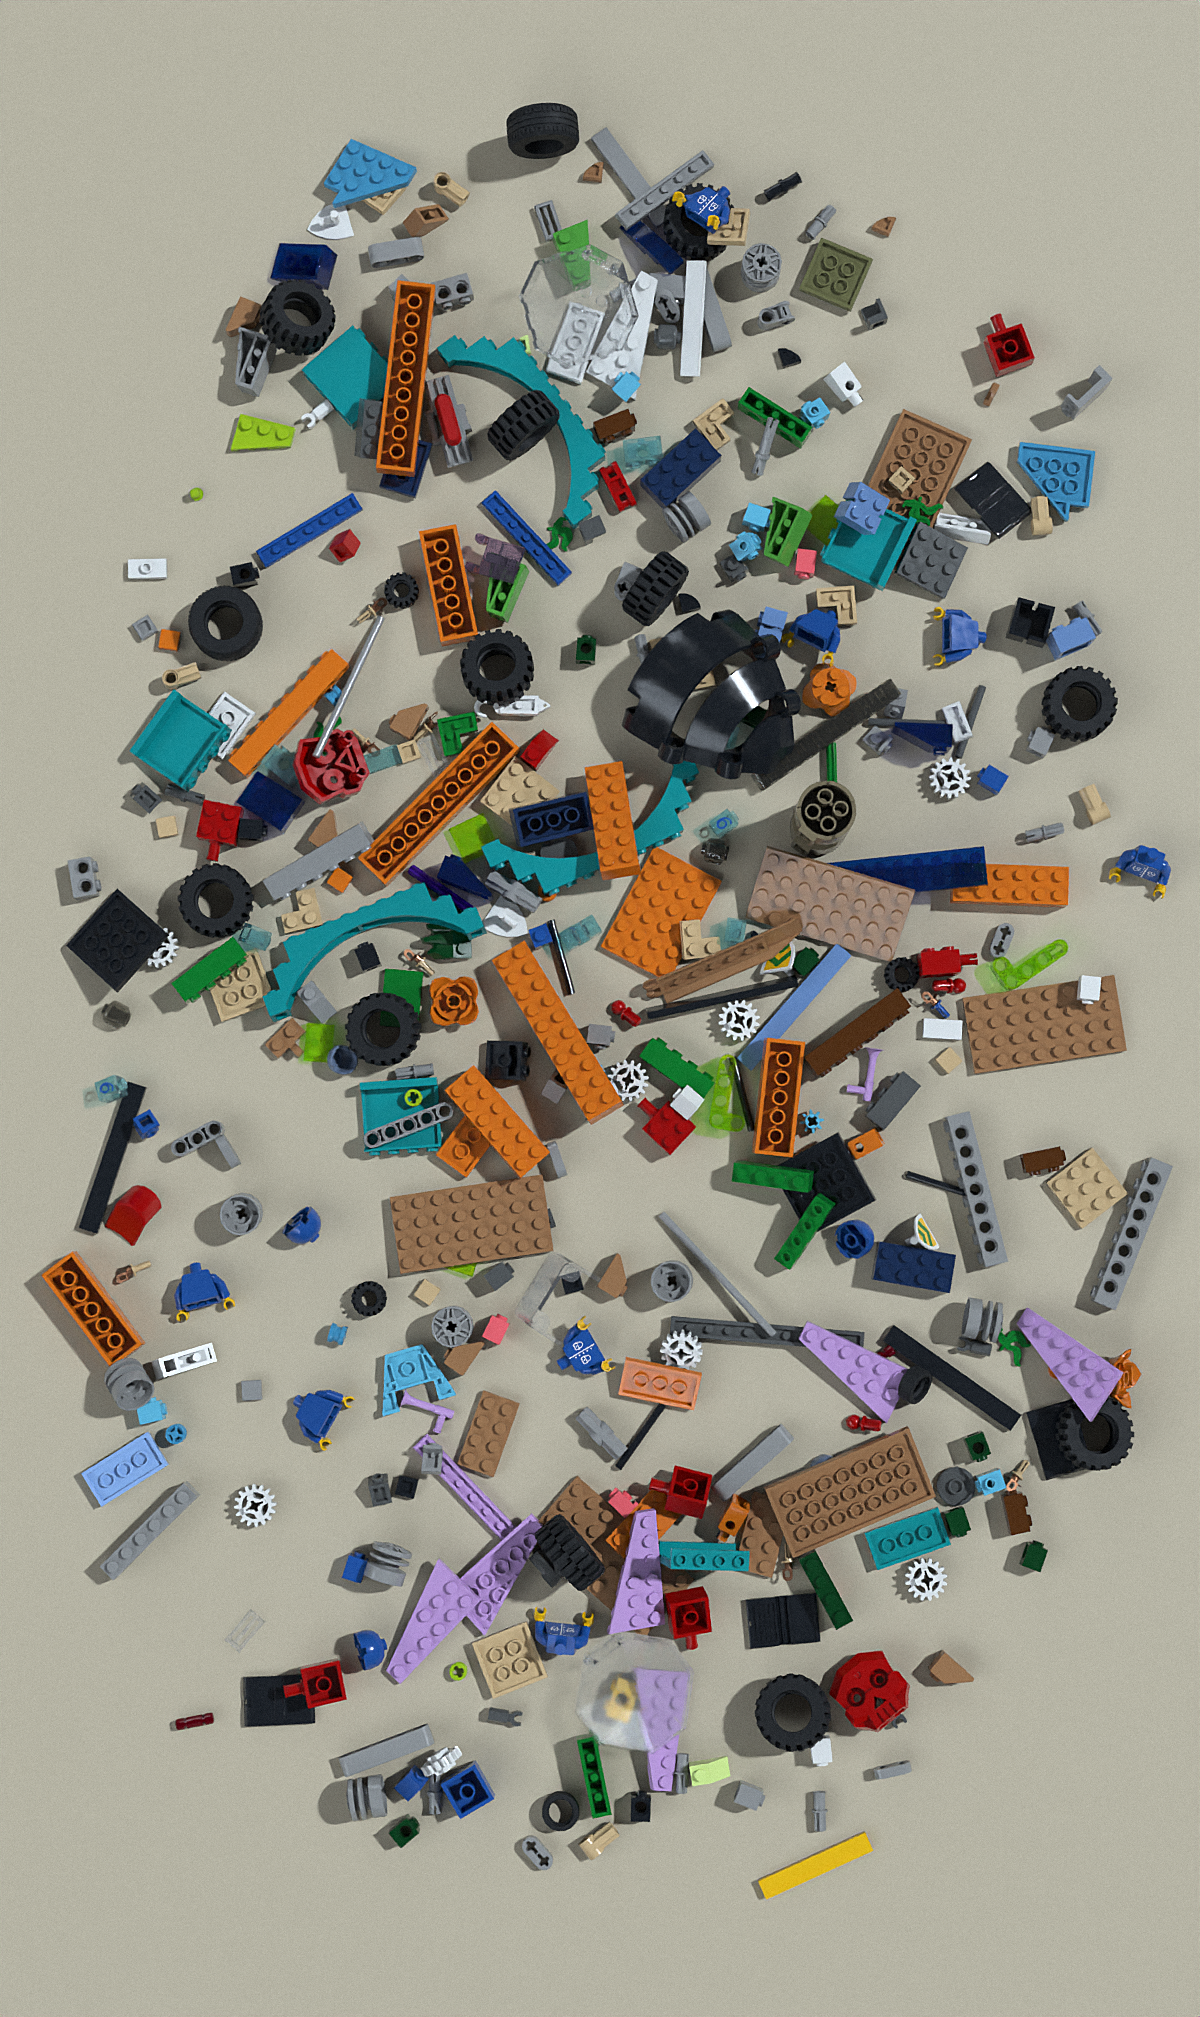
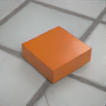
(169, 640)
(340, 880)

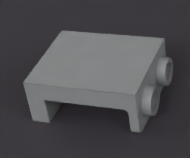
(1100, 381)

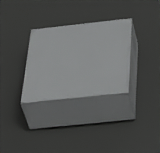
(145, 628)
(251, 1390)

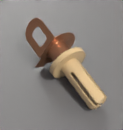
(372, 610)
(427, 727)
(364, 742)
(420, 961)
(132, 1270)
(1017, 1475)
(788, 1563)

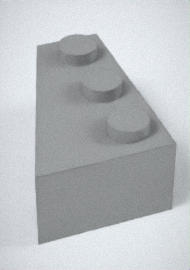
(254, 361)

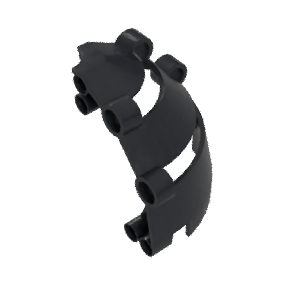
(676, 669)

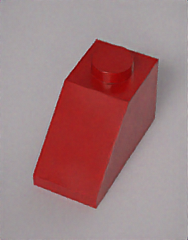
(538, 749)

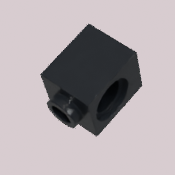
(236, 572)
(252, 830)
(367, 956)
(640, 1815)

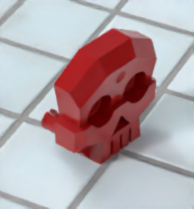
(315, 772)
(860, 1678)

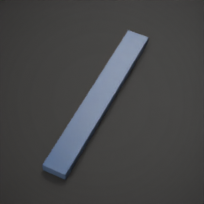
(795, 1004)

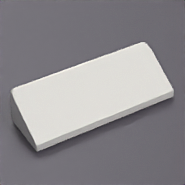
(962, 528)

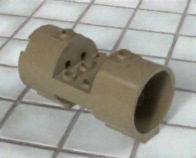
(822, 818)

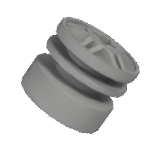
(765, 277)
(683, 519)
(230, 1217)
(660, 1281)
(978, 1319)
(462, 1331)
(129, 1384)
(388, 1561)
(367, 1797)

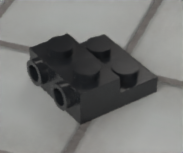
(507, 1060)

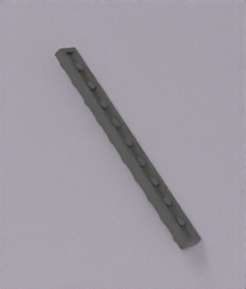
(749, 1331)

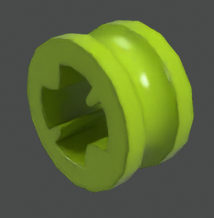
(408, 1094)
(456, 1676)

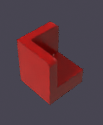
(344, 545)

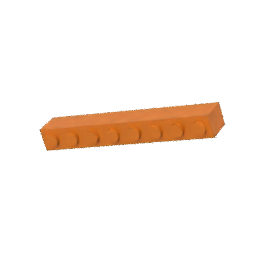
(289, 712)

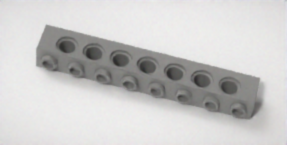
(1161, 1172)
(998, 1254)

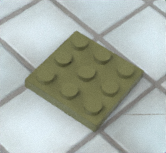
(836, 274)

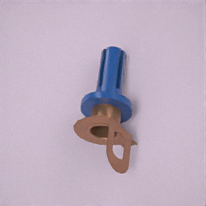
(935, 1004)

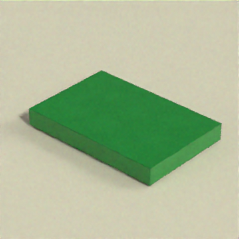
(403, 984)

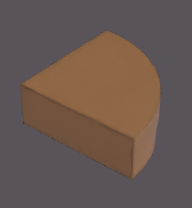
(594, 172)
(884, 226)
(991, 394)

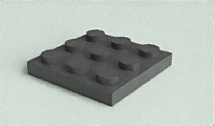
(931, 560)

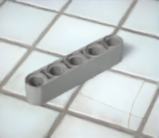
(714, 320)
(399, 1125)
(752, 1462)
(386, 1750)

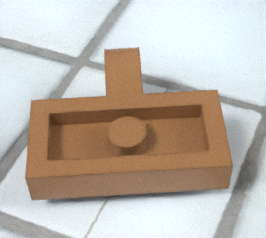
(286, 1039)

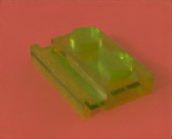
(318, 1042)

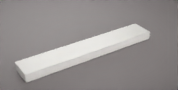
(693, 318)

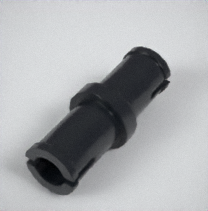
(782, 186)

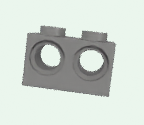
(451, 286)
(79, 879)

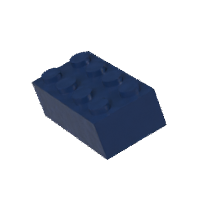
(680, 469)
(551, 819)
(913, 1267)

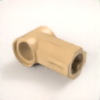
(451, 190)
(1040, 522)
(183, 675)
(1095, 808)
(595, 1843)

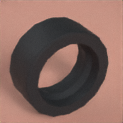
(914, 1384)
(560, 1795)

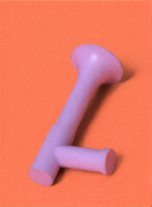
(868, 1088)
(441, 1411)

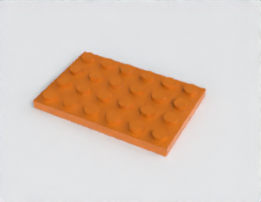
(648, 921)

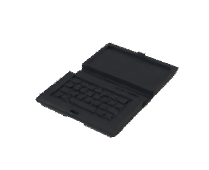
(993, 500)
(1043, 1429)
(783, 1620)
(268, 1704)

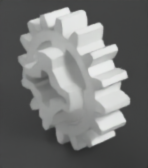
(942, 775)
(157, 956)
(730, 1025)
(636, 1082)
(690, 1351)
(259, 1514)
(916, 1580)
(441, 1761)

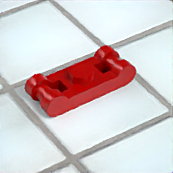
(617, 486)

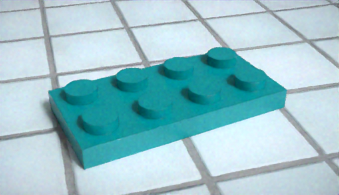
(907, 1538)

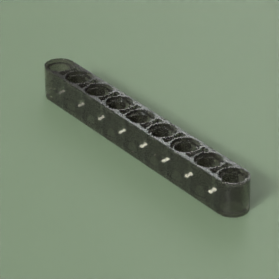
(830, 732)

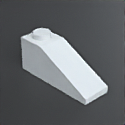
(184, 1361)

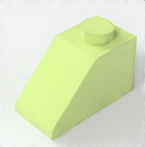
(709, 1770)

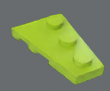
(259, 433)

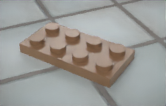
(488, 1433)
(761, 1536)

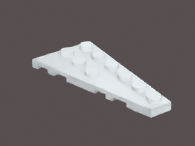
(632, 354)

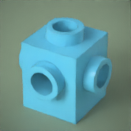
(814, 413)
(746, 546)

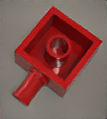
(1008, 347)
(219, 826)
(943, 962)
(666, 1125)
(685, 1491)
(688, 1614)
(320, 1684)

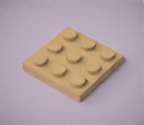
(517, 787)
(243, 989)
(1086, 1188)
(509, 1659)

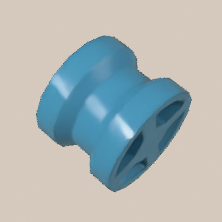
(333, 695)
(337, 1334)
(172, 1433)

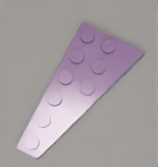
(1080, 1370)
(863, 1371)
(498, 1570)
(640, 1583)

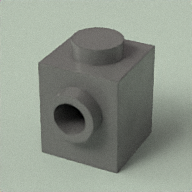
(499, 1275)

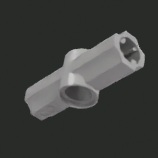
(513, 891)
(601, 1433)

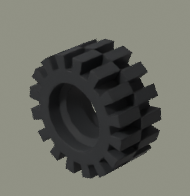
(401, 601)
(907, 964)
(357, 1298)

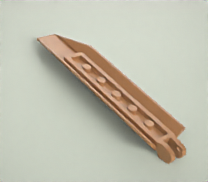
(723, 963)

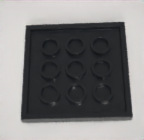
(117, 940)
(834, 1177)

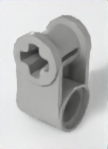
(779, 315)
(627, 577)

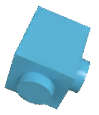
(626, 385)
(756, 518)
(152, 1411)
(990, 1482)

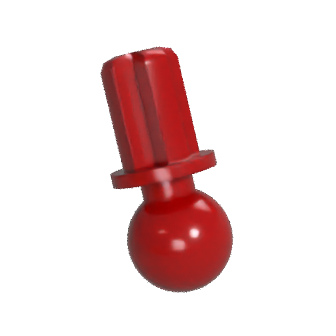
(957, 985)
(619, 1008)
(855, 1422)

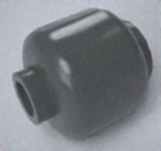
(666, 336)

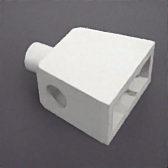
(842, 377)

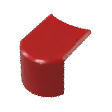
(133, 1212)

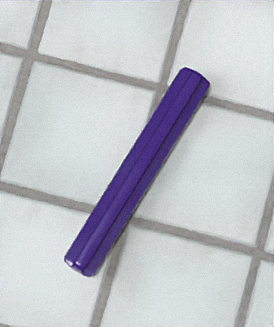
(437, 887)

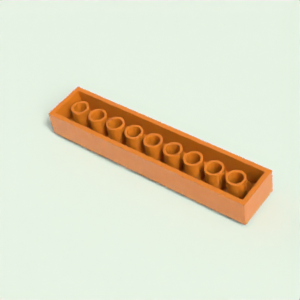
(405, 378)
(439, 804)
(557, 1032)

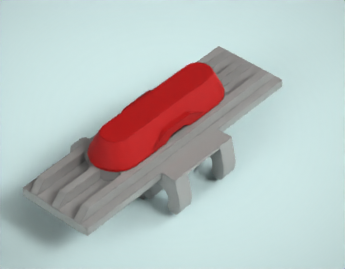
(452, 421)

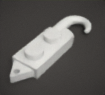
(525, 706)

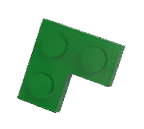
(451, 729)

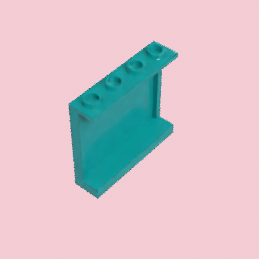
(348, 372)
(868, 556)
(180, 741)
(386, 1103)
(703, 1556)

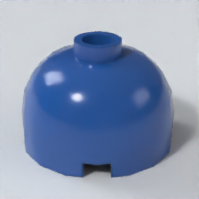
(304, 1227)
(854, 1238)
(370, 1648)

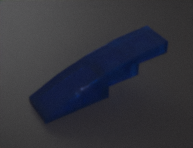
(653, 246)

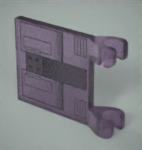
(499, 560)

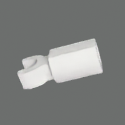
(318, 413)

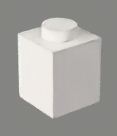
(1088, 989)
(686, 1101)
(821, 1752)

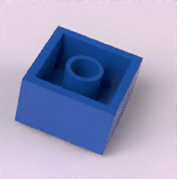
(467, 1789)

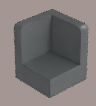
(874, 315)
(591, 529)

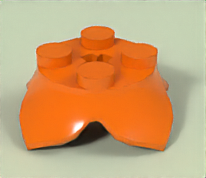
(834, 702)
(444, 989)
(1127, 1380)

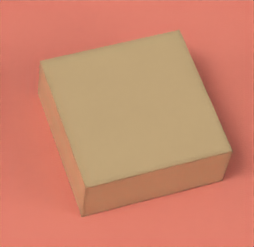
(901, 480)
(409, 751)
(167, 827)
(948, 1060)
(427, 1292)

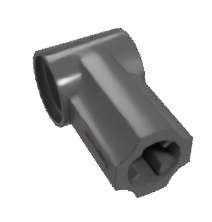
(546, 1567)

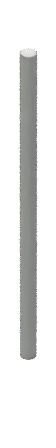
(348, 687)
(717, 1274)

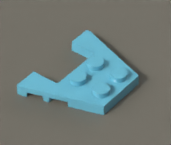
(408, 1369)

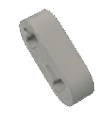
(664, 306)
(997, 938)
(227, 1151)
(557, 1159)
(892, 1769)
(534, 1855)

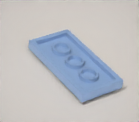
(125, 1469)

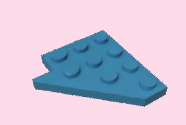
(365, 174)
(1059, 474)

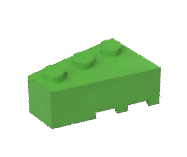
(572, 237)
(785, 531)
(504, 595)

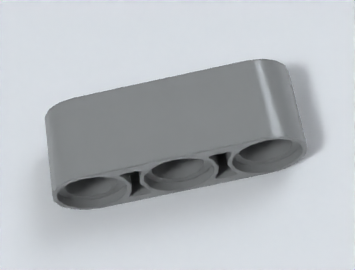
(396, 252)
(188, 1139)

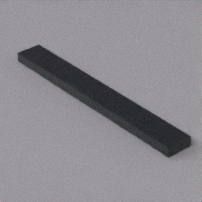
(722, 997)
(112, 1158)
(952, 1377)

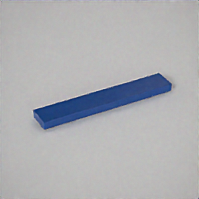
(309, 530)
(526, 538)

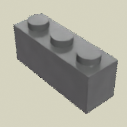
(368, 428)
(892, 1100)

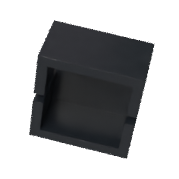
(1029, 623)

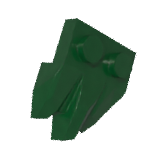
(447, 943)

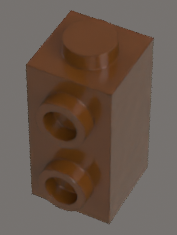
(615, 426)
(1042, 1159)
(1015, 1512)

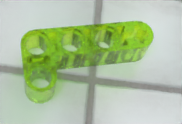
(1033, 963)
(725, 1091)

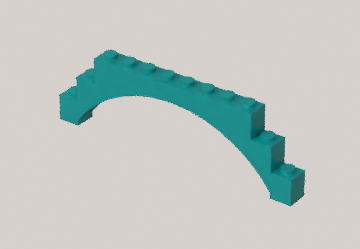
(516, 365)
(561, 872)
(312, 946)

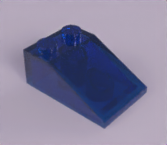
(304, 262)
(928, 736)
(271, 802)
(458, 875)

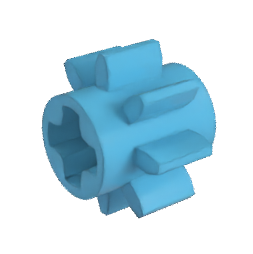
(817, 1120)

